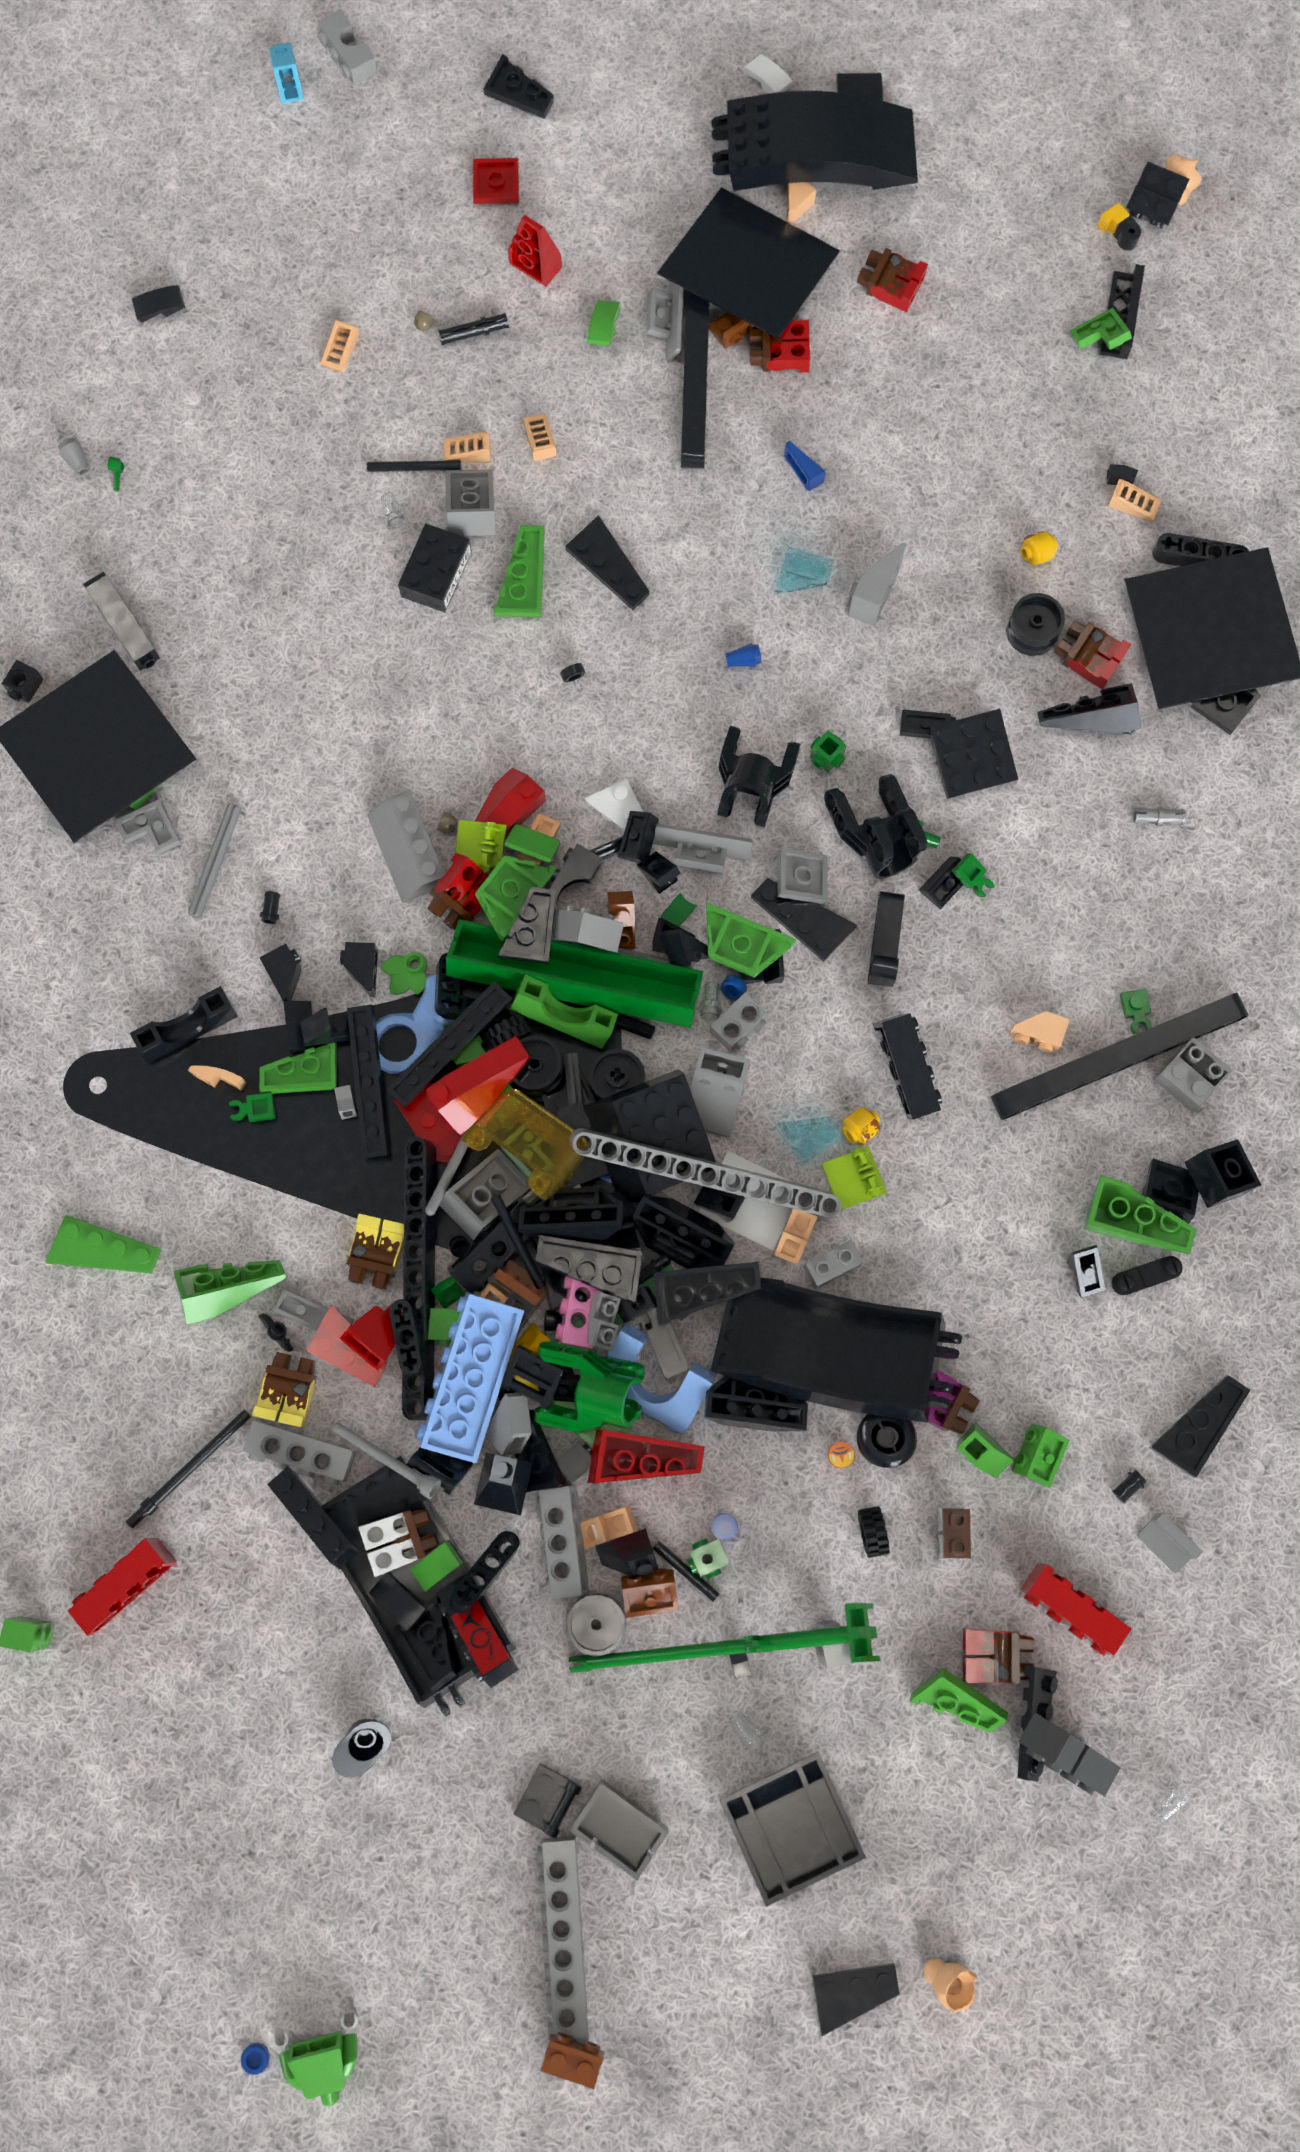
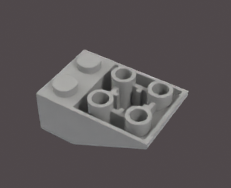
(718, 1089)

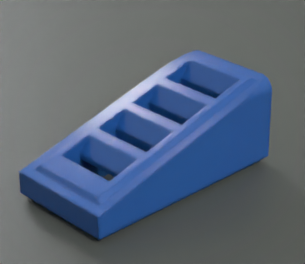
(804, 467)

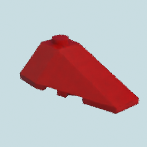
(534, 252)
(512, 800)
(476, 1085)

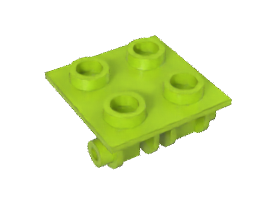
(481, 843)
(854, 1177)

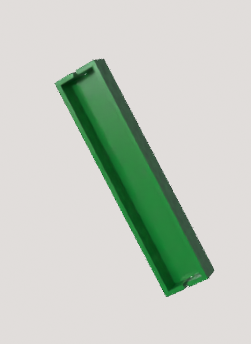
(581, 975)

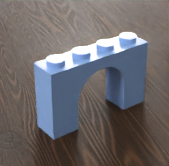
(672, 1409)

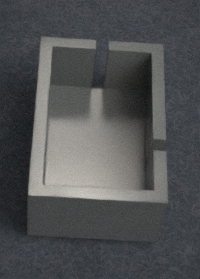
(1070, 1755)
(621, 1829)

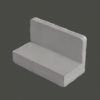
(1168, 1542)

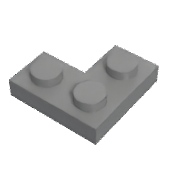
(149, 820)

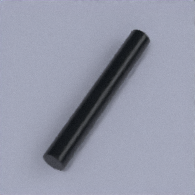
(686, 1571)

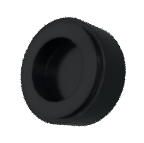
(572, 672)

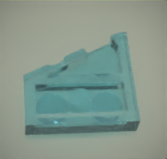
(803, 571)
(809, 1137)

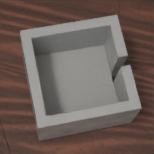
(587, 928)

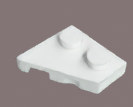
(615, 803)

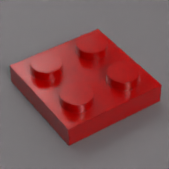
(495, 180)

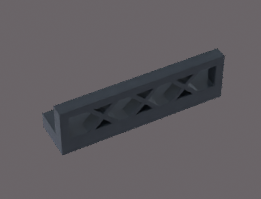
(1130, 310)

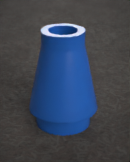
(745, 656)

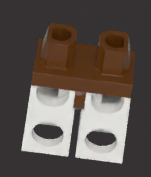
(956, 1533)
(404, 1539)

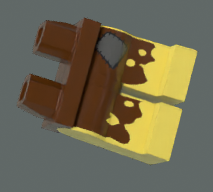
(375, 1253)
(286, 1392)

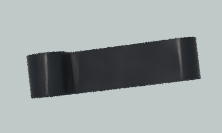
(1198, 547)
(886, 939)

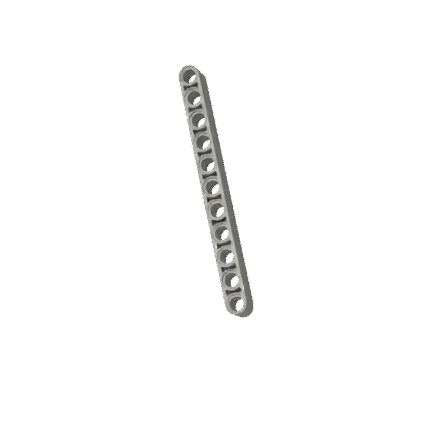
(696, 1165)

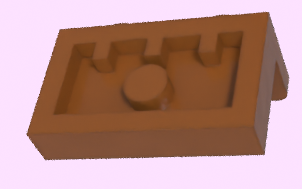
(729, 329)
(518, 1280)
(649, 1593)
(572, 2060)

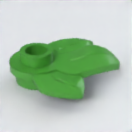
(403, 975)

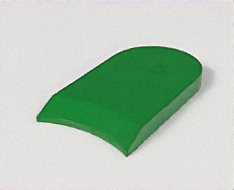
(678, 910)

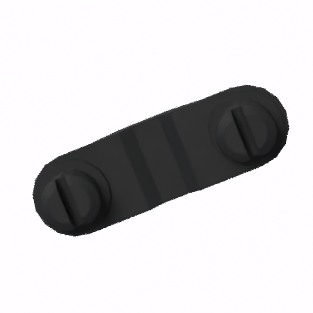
(1147, 1275)

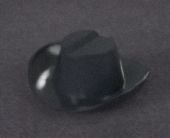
(886, 1440)

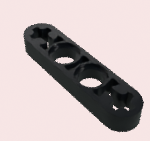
(484, 1571)

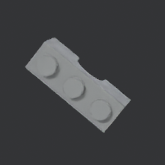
(355, 61)

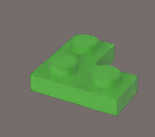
(1105, 326)

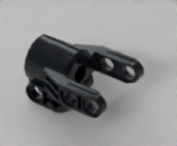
(753, 775)
(886, 843)

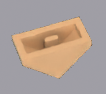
(799, 199)

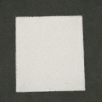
(755, 1218)

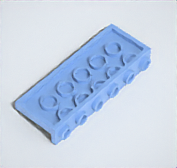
(469, 1377)

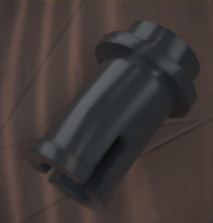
(270, 907)
(1129, 1486)

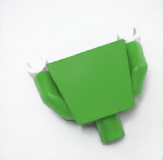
(320, 2063)

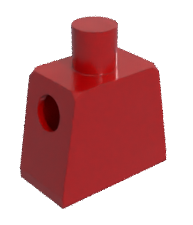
(372, 1336)

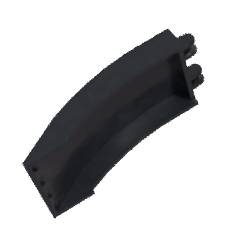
(815, 140)
(836, 1350)
(379, 1497)

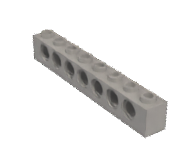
(565, 1851)

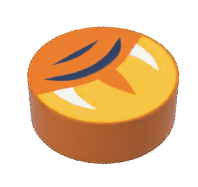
(841, 1455)

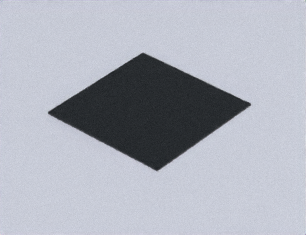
(749, 262)
(1213, 628)
(94, 746)

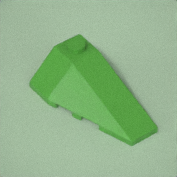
(1130, 1216)
(210, 1292)

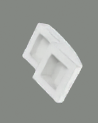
(770, 75)

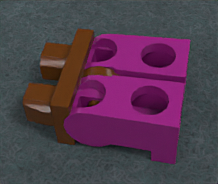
(960, 1397)

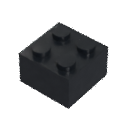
(1222, 1173)

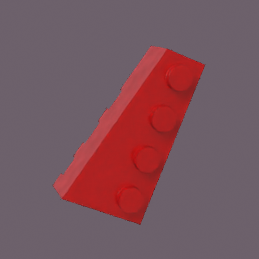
(632, 1457)
(121, 1585)
(1074, 1609)

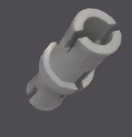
(1159, 816)

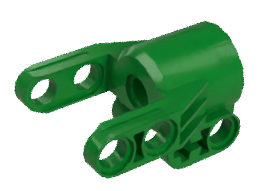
(599, 1392)

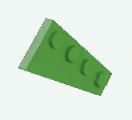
(524, 576)
(94, 1247)

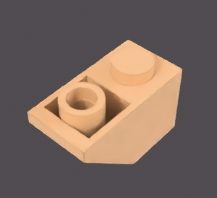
(1042, 1030)

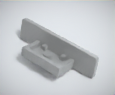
(665, 317)
(702, 848)

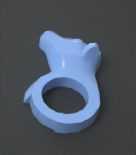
(422, 1022)

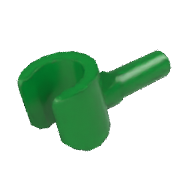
(116, 465)

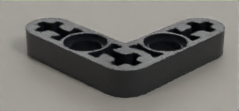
(453, 996)

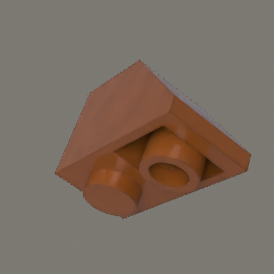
(622, 907)

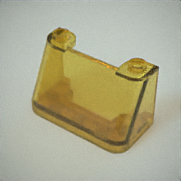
(530, 1136)

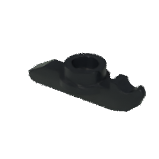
(276, 1331)

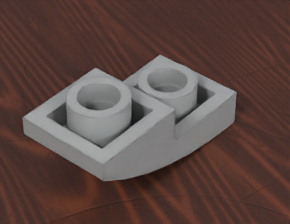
(601, 1325)

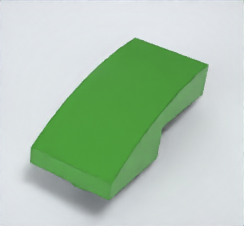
(603, 323)
(436, 1566)

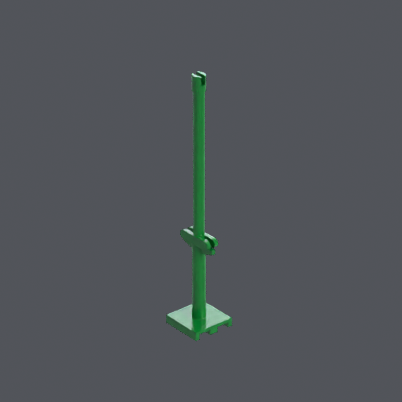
(856, 1633)

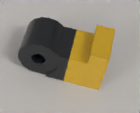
(1121, 226)

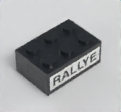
(435, 568)

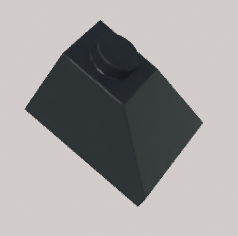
(503, 1483)

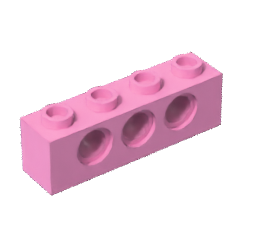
(570, 1307)

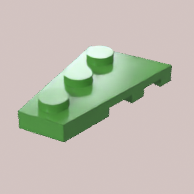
(305, 1072)
(953, 1695)

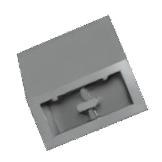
(1193, 1075)

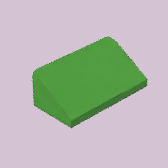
(532, 843)

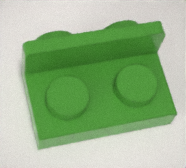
(1040, 1455)

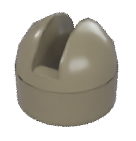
(423, 321)
(447, 820)

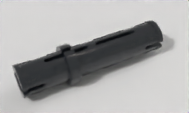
(474, 328)

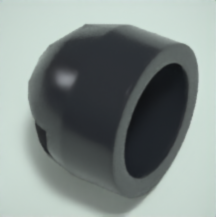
(459, 1249)
(551, 1320)

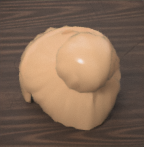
(1187, 169)
(946, 1980)

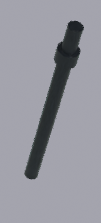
(151, 1504)

